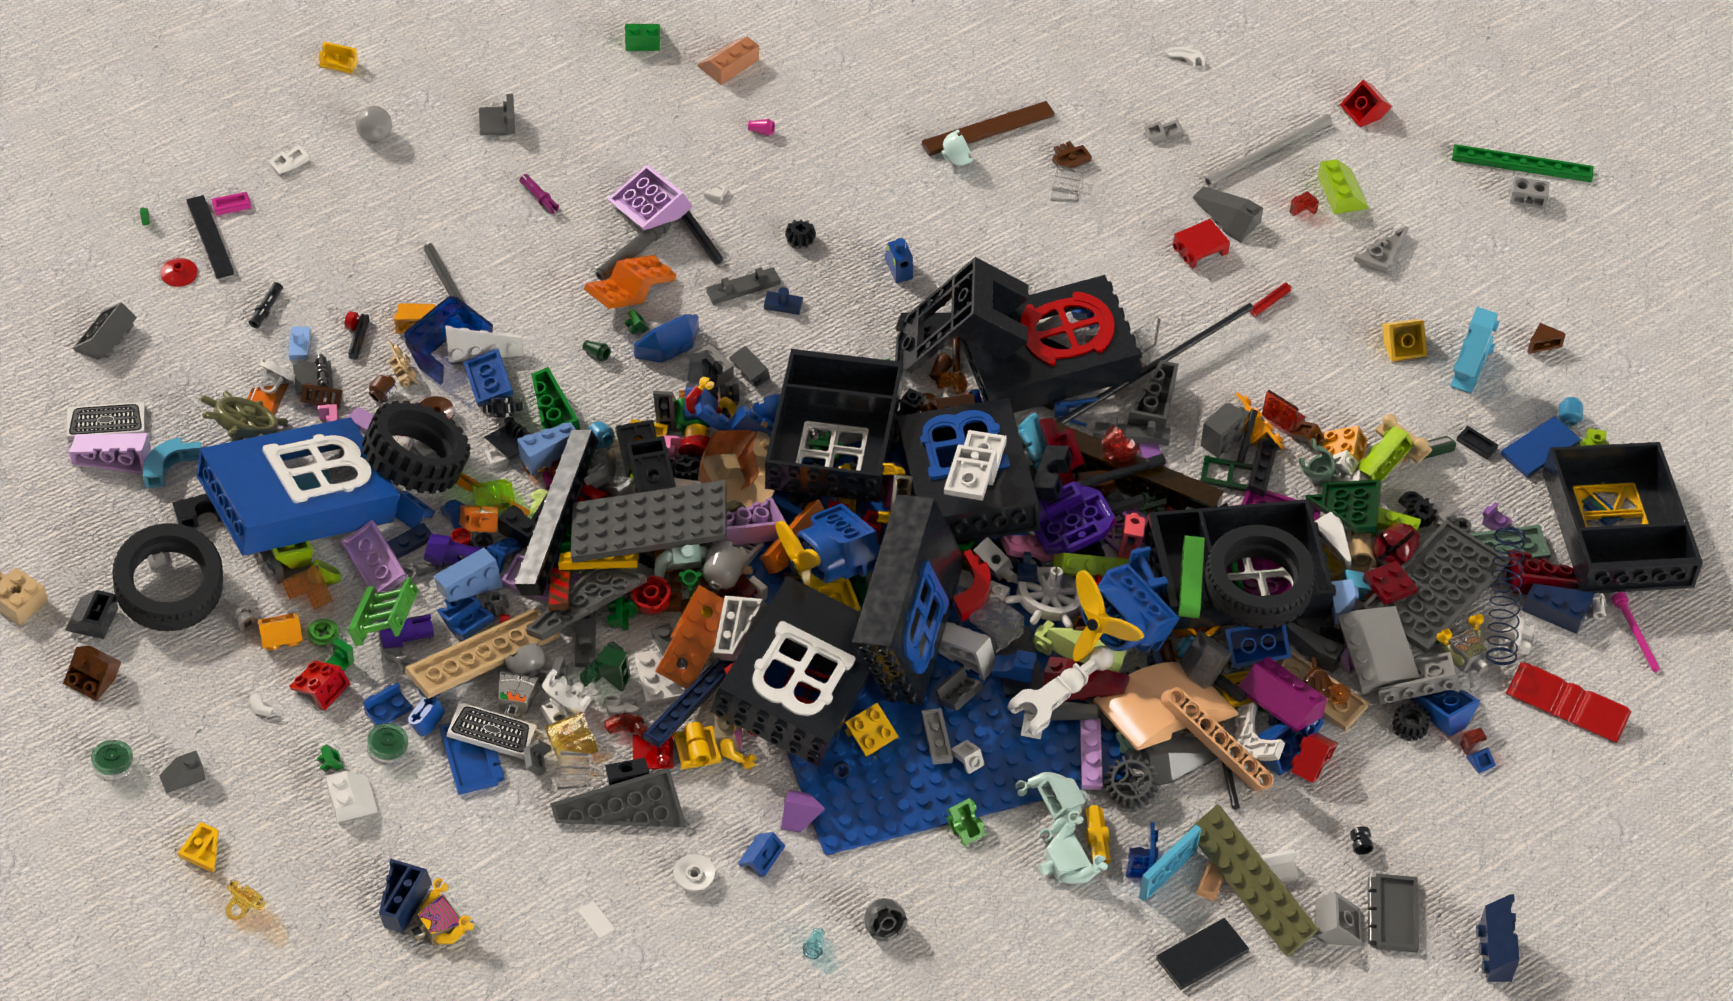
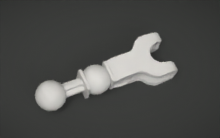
(1053, 694)

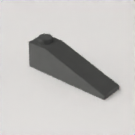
(1235, 214)

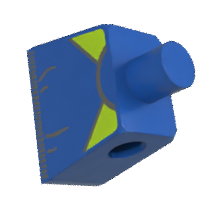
(899, 253)

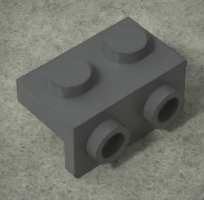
(957, 689)

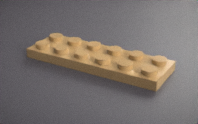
(1339, 714)

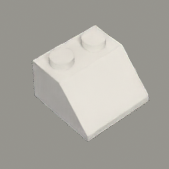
(350, 795)

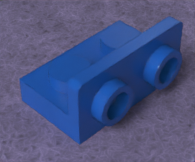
(386, 705)

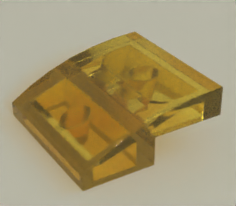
(571, 735)

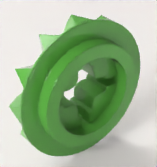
(320, 626)

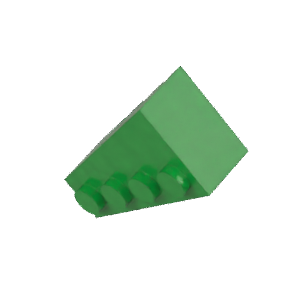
(551, 401)

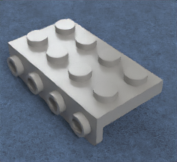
(1435, 673)

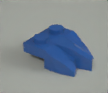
(465, 617)

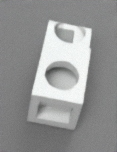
(553, 713)

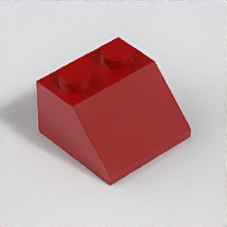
(1365, 104)

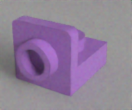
(1494, 519)

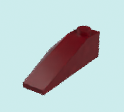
(1539, 572)
(1099, 683)

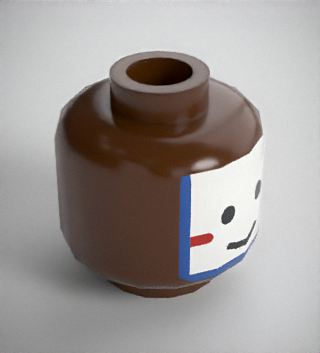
(382, 388)

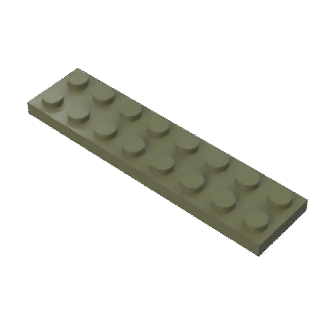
(1254, 881)

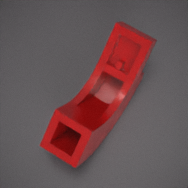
(979, 592)

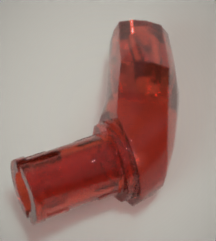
(627, 722)

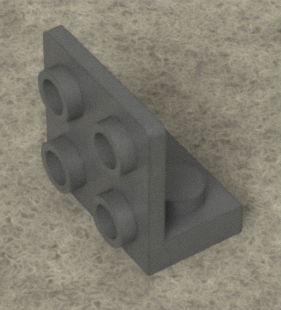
(498, 119)

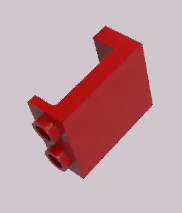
(1200, 242)

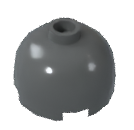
(885, 919)

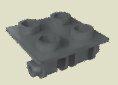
(314, 373)

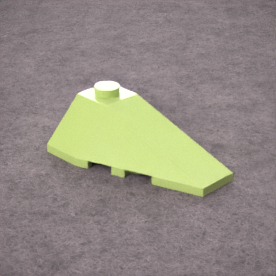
(1065, 640)

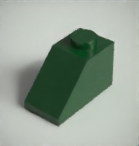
(614, 667)

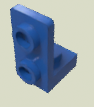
(502, 549)

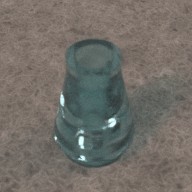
(814, 944)

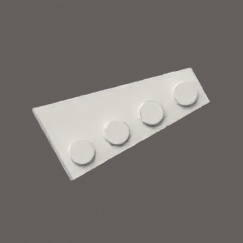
(467, 344)

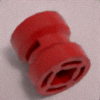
(461, 535)

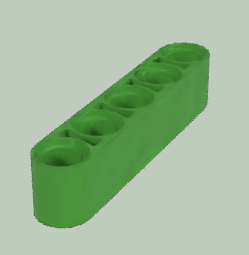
(1191, 576)

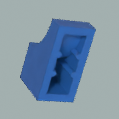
(1017, 666)

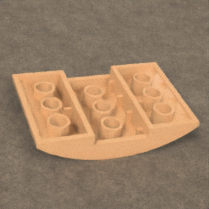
(1140, 710)

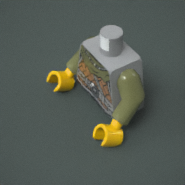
(1466, 646)

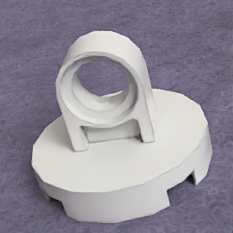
(274, 373)

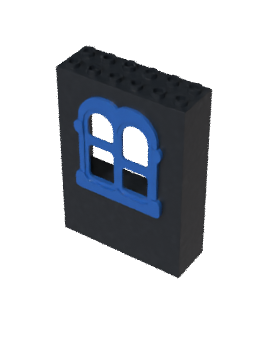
(1008, 504)
(909, 599)

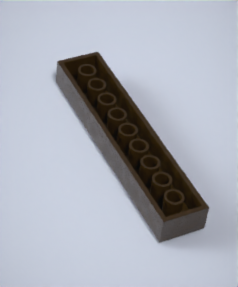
(1158, 482)

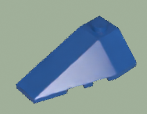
(1449, 709)
(1292, 742)

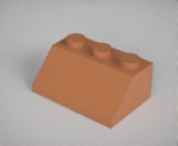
(731, 60)

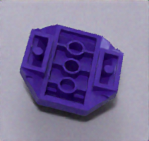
(1075, 520)

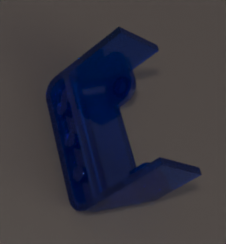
(430, 333)

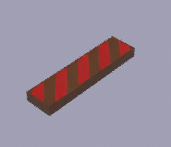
(559, 589)

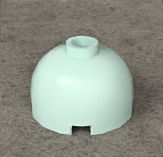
(956, 149)

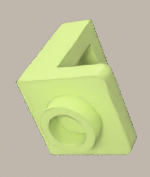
(1041, 643)

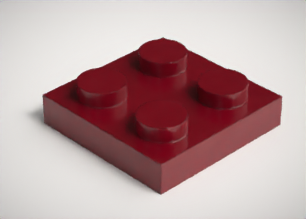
(1390, 582)

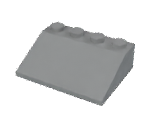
(1377, 648)

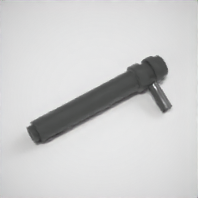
(632, 249)

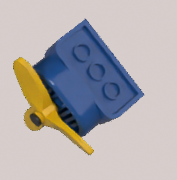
(833, 547)
(1121, 613)

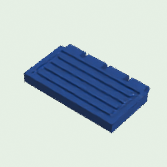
(470, 764)

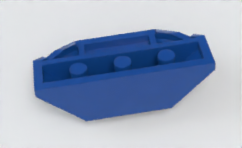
(668, 339)

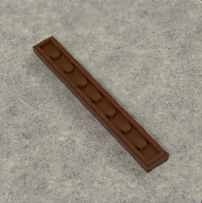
(993, 126)

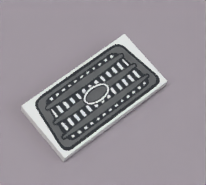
(106, 419)
(491, 730)

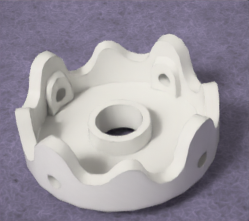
(563, 693)

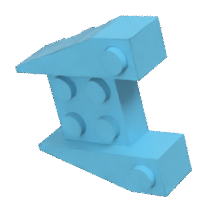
(1475, 349)

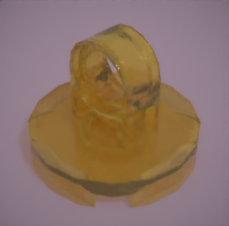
(245, 898)

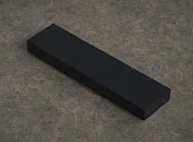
(1261, 467)

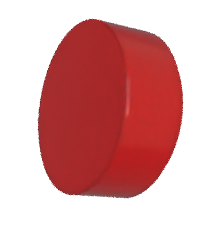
(351, 320)

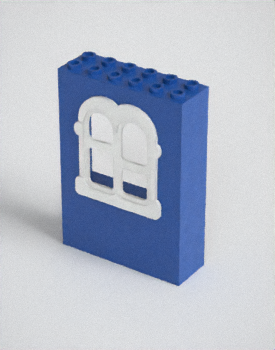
(265, 505)

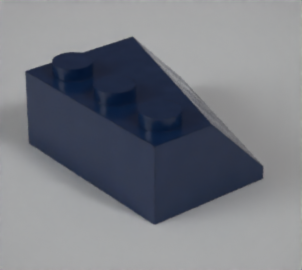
(1497, 940)

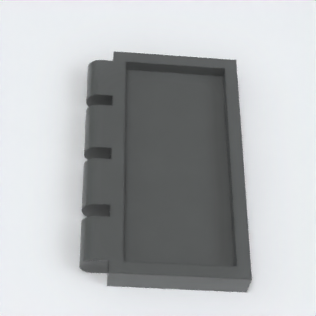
(1393, 912)

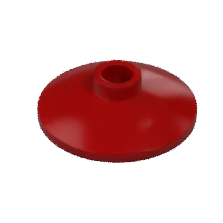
(179, 272)

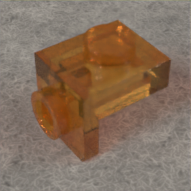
(956, 379)

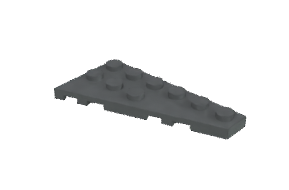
(586, 596)
(634, 802)

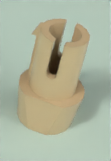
(1361, 551)

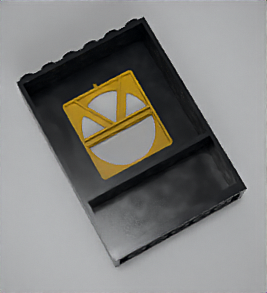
(1622, 557)

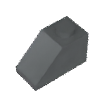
(182, 772)

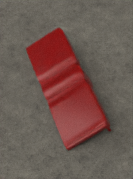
(1569, 701)

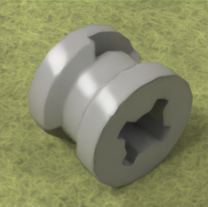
(244, 619)

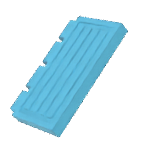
(1033, 438)

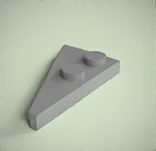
(1383, 252)

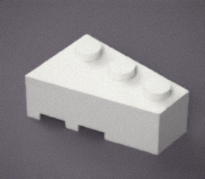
(737, 624)
(969, 648)

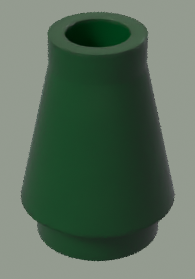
(597, 350)

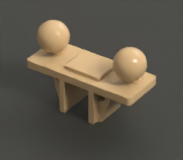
(1421, 446)

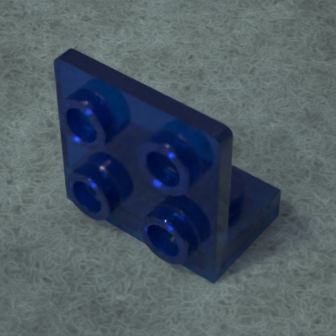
(1142, 859)

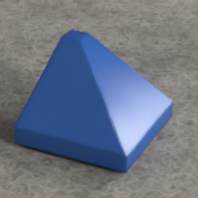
(1481, 760)

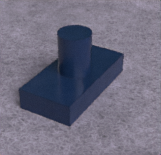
(783, 302)

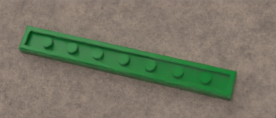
(1522, 163)

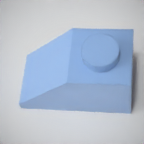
(1344, 599)

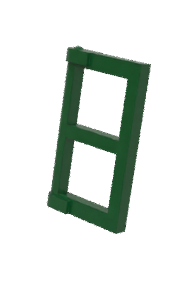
(1226, 484)

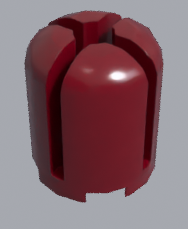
(1388, 540)

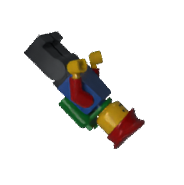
(701, 388)

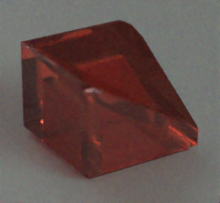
(1471, 738)

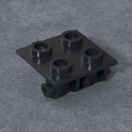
(506, 437)

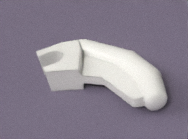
(1190, 55)

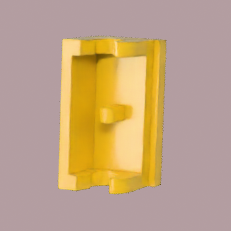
(338, 57)

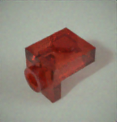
(1304, 202)

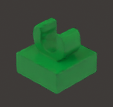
(636, 321)
(331, 758)

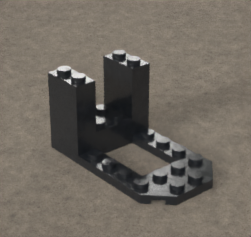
(979, 313)

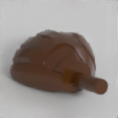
(1318, 678)

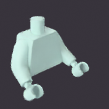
(680, 558)
(1060, 796)
(1067, 858)

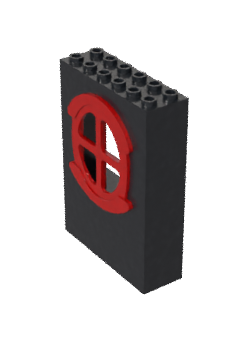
(1046, 374)

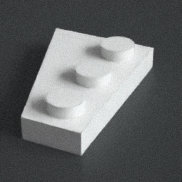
(654, 686)

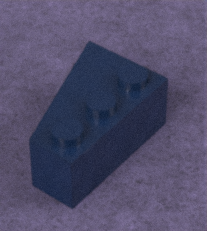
(1559, 605)

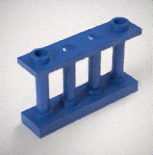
(1139, 562)

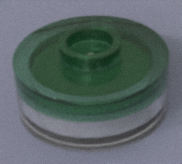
(387, 744)
(112, 760)

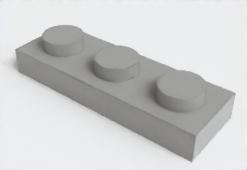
(937, 736)

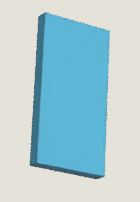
(1170, 863)

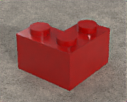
(1314, 754)

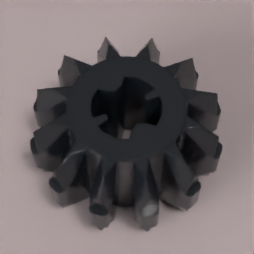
(800, 233)
(1421, 509)

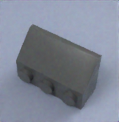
(106, 332)

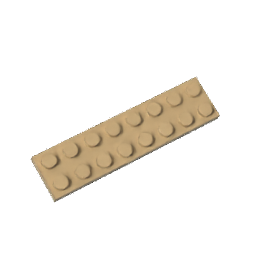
(474, 655)

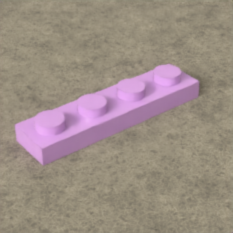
(1091, 754)

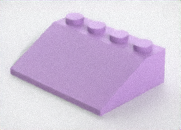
(650, 199)

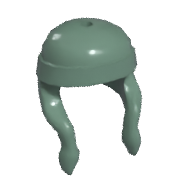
(1321, 467)

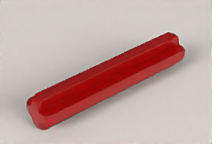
(1270, 299)

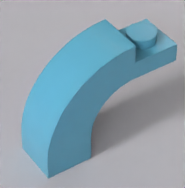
(165, 456)

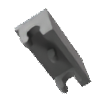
(750, 366)

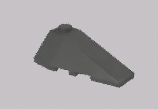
(1177, 757)

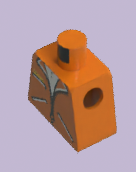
(480, 518)

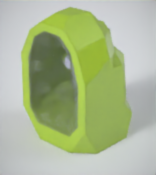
(330, 574)

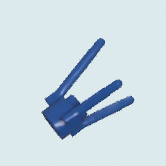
(1063, 408)

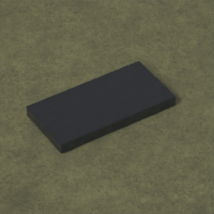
(1024, 643)
(1202, 953)

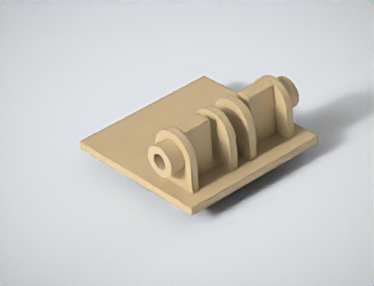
(400, 365)

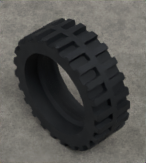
(407, 467)

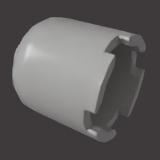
(724, 565)

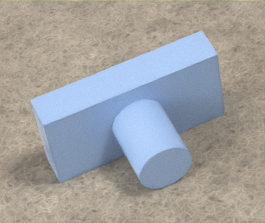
(299, 343)

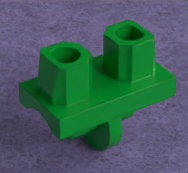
(823, 445)
(624, 610)

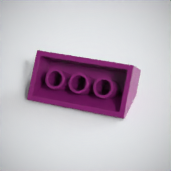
(1283, 694)

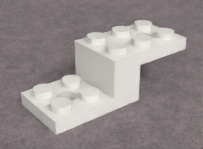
(975, 465)

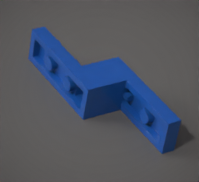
(742, 420)

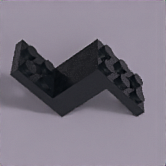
(645, 456)

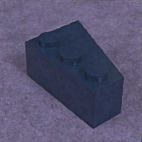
(403, 894)

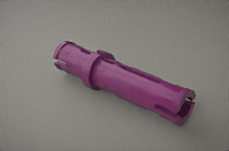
(542, 197)

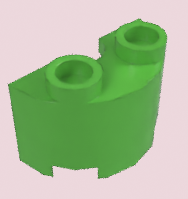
(964, 822)

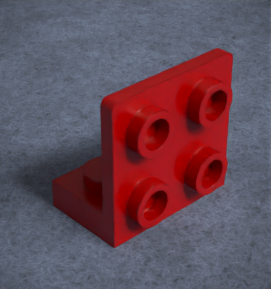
(321, 681)

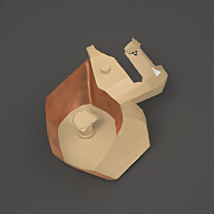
(740, 461)

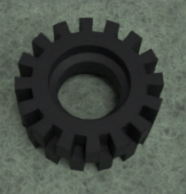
(1409, 730)

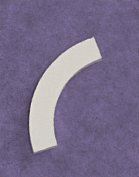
(1247, 737)

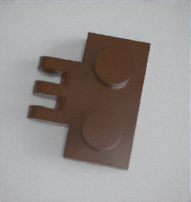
(1070, 156)

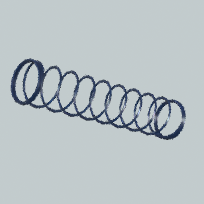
(1505, 529)

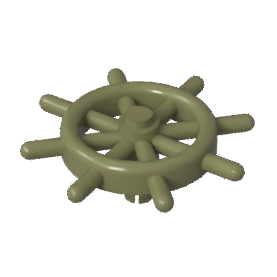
(242, 416)

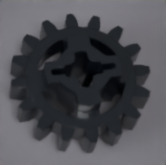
(502, 406)
(686, 467)

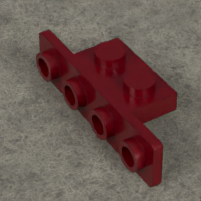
(1064, 438)

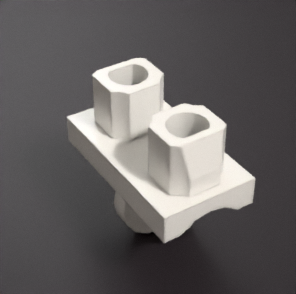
(1524, 632)

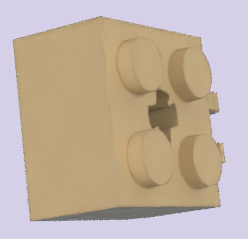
(20, 596)

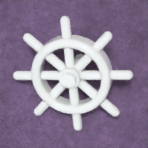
(1050, 594)

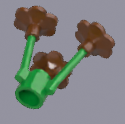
(681, 581)

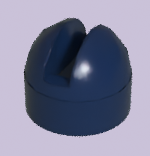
(837, 773)

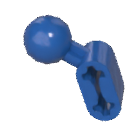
(426, 714)

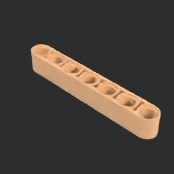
(1226, 741)

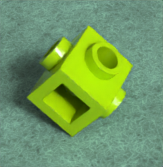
(1592, 436)

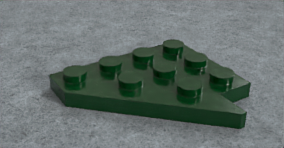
(1352, 502)

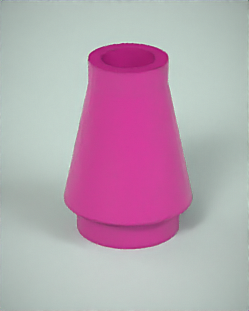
(762, 126)

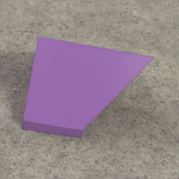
(799, 811)

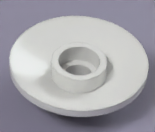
(694, 865)

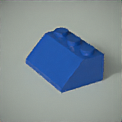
(1254, 645)

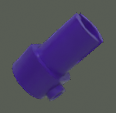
(443, 550)
(413, 629)

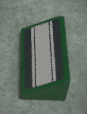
(1441, 446)

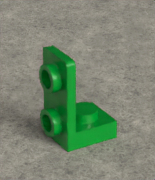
(342, 654)

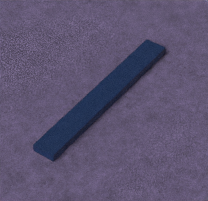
(687, 703)

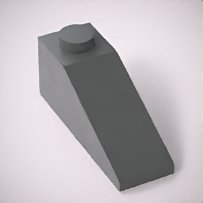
(665, 408)

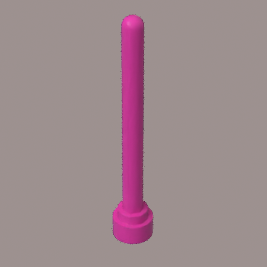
(1620, 601)

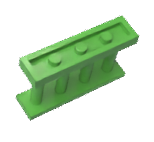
(372, 603)

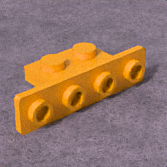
(1261, 429)

